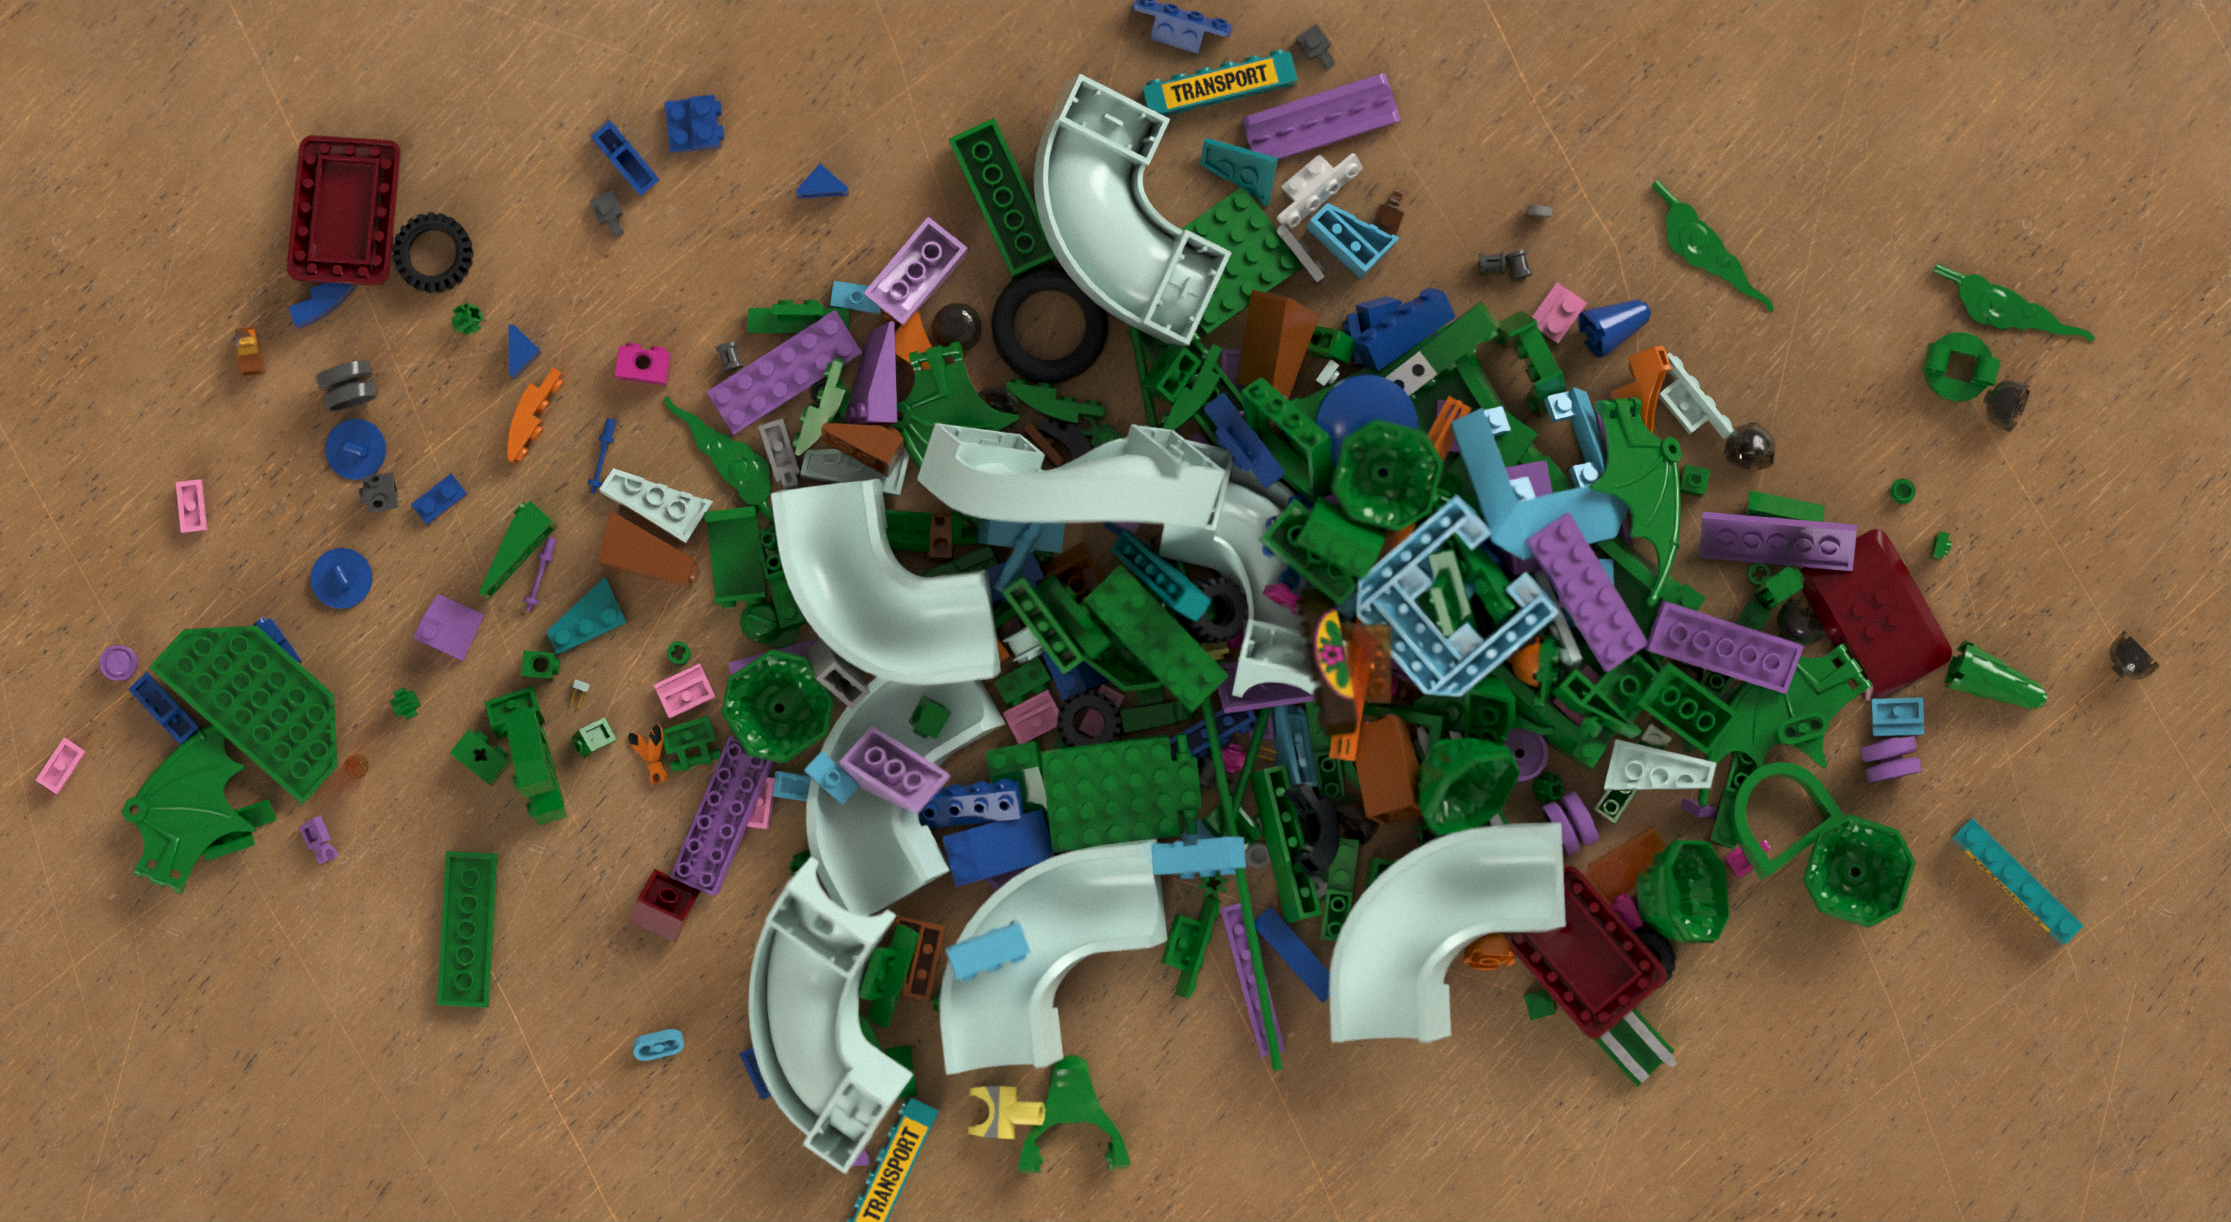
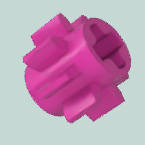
(1233, 758)

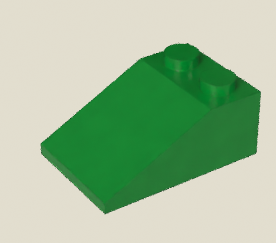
(1023, 764)

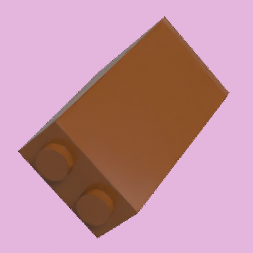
(1275, 340)
(643, 554)
(1387, 770)

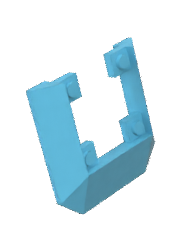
(1511, 506)
(1418, 645)

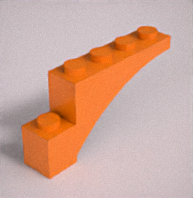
(908, 339)
(1649, 371)

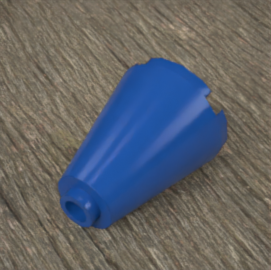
(1612, 325)

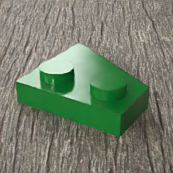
(1547, 671)

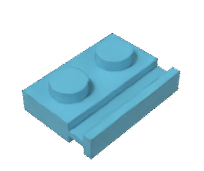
(1897, 716)

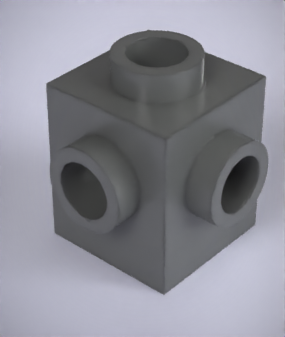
(379, 492)

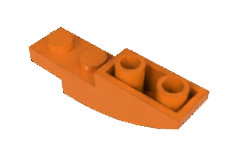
(524, 424)

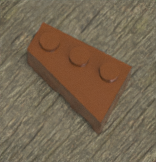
(925, 959)

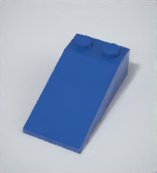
(998, 847)

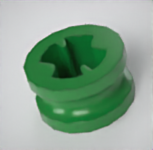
(1752, 568)
(671, 650)

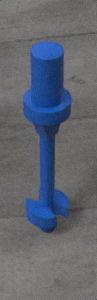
(606, 439)

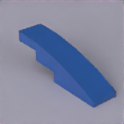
(164, 708)
(1294, 953)

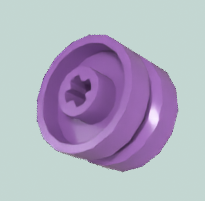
(1534, 752)
(1890, 758)
(1573, 822)

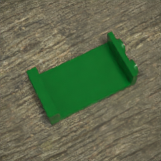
(735, 557)

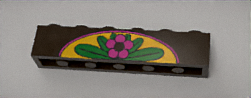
(1328, 663)

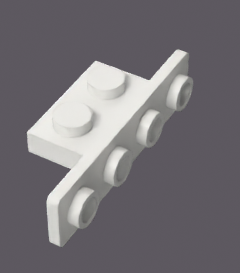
(1314, 186)

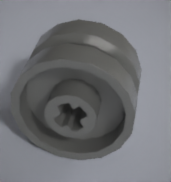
(347, 385)

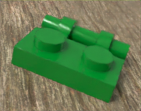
(688, 736)

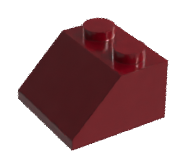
(664, 905)

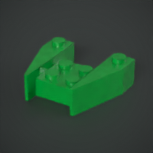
(1531, 347)
(1613, 693)
(534, 767)

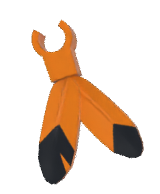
(650, 752)

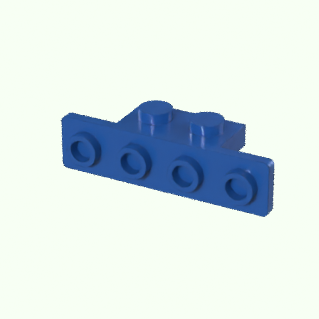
(1180, 27)
(1242, 442)

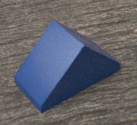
(821, 184)
(1373, 311)
(521, 352)

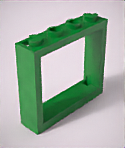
(1265, 402)

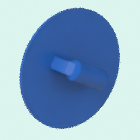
(355, 449)
(341, 578)

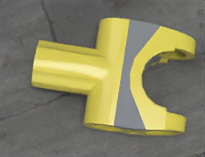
(1005, 1112)

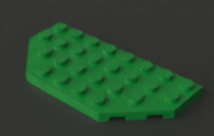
(257, 701)

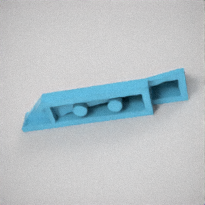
(1294, 745)

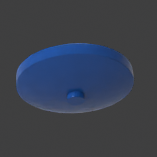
(1359, 402)

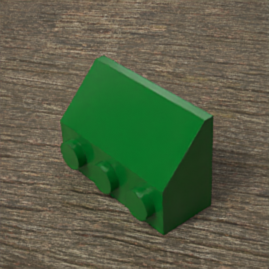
(1775, 506)
(1340, 541)

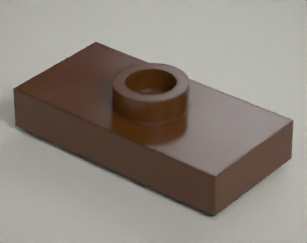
(1044, 444)

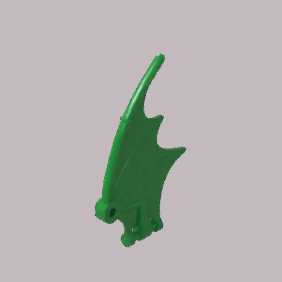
(946, 398)
(1646, 478)
(1814, 687)
(185, 808)

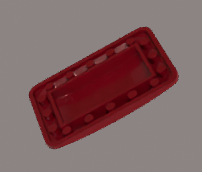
(344, 210)
(1878, 616)
(1591, 963)

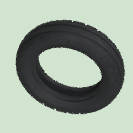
(1027, 365)

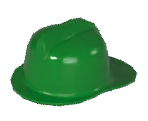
(762, 625)

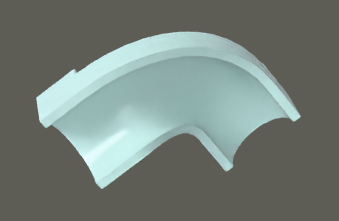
(1105, 225)
(1130, 479)
(1231, 546)
(868, 603)
(869, 846)
(1067, 910)
(1425, 912)
(808, 1021)

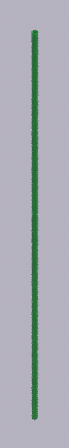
(1220, 774)

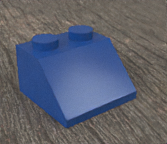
(1078, 679)

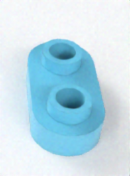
(658, 1044)

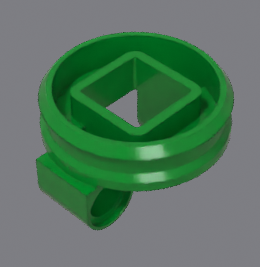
(1983, 371)

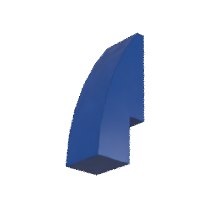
(624, 157)
(324, 300)

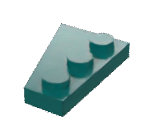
(1241, 166)
(587, 619)

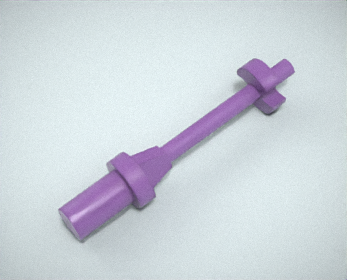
(546, 557)

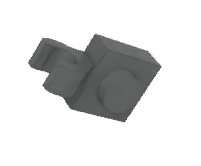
(1314, 45)
(607, 210)

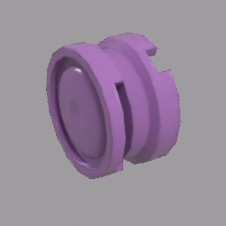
(118, 663)

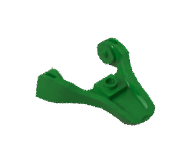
(1072, 1102)

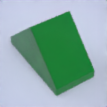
(903, 1056)

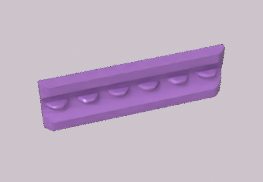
(1322, 118)
(721, 819)

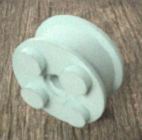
(1024, 645)

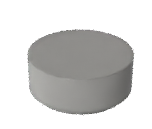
(1539, 211)
(1257, 856)

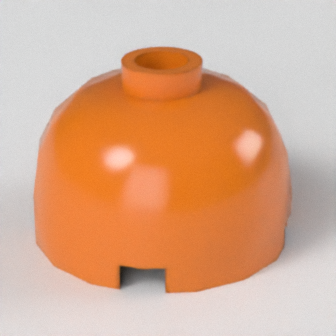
(1526, 662)
(1489, 951)

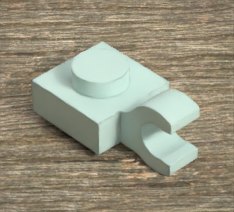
(1329, 374)

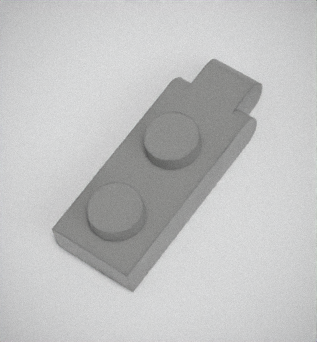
(1299, 248)
(780, 453)

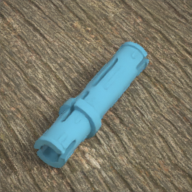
(1023, 548)

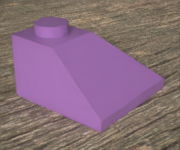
(449, 627)

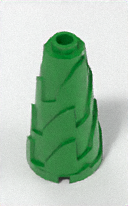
(1991, 678)

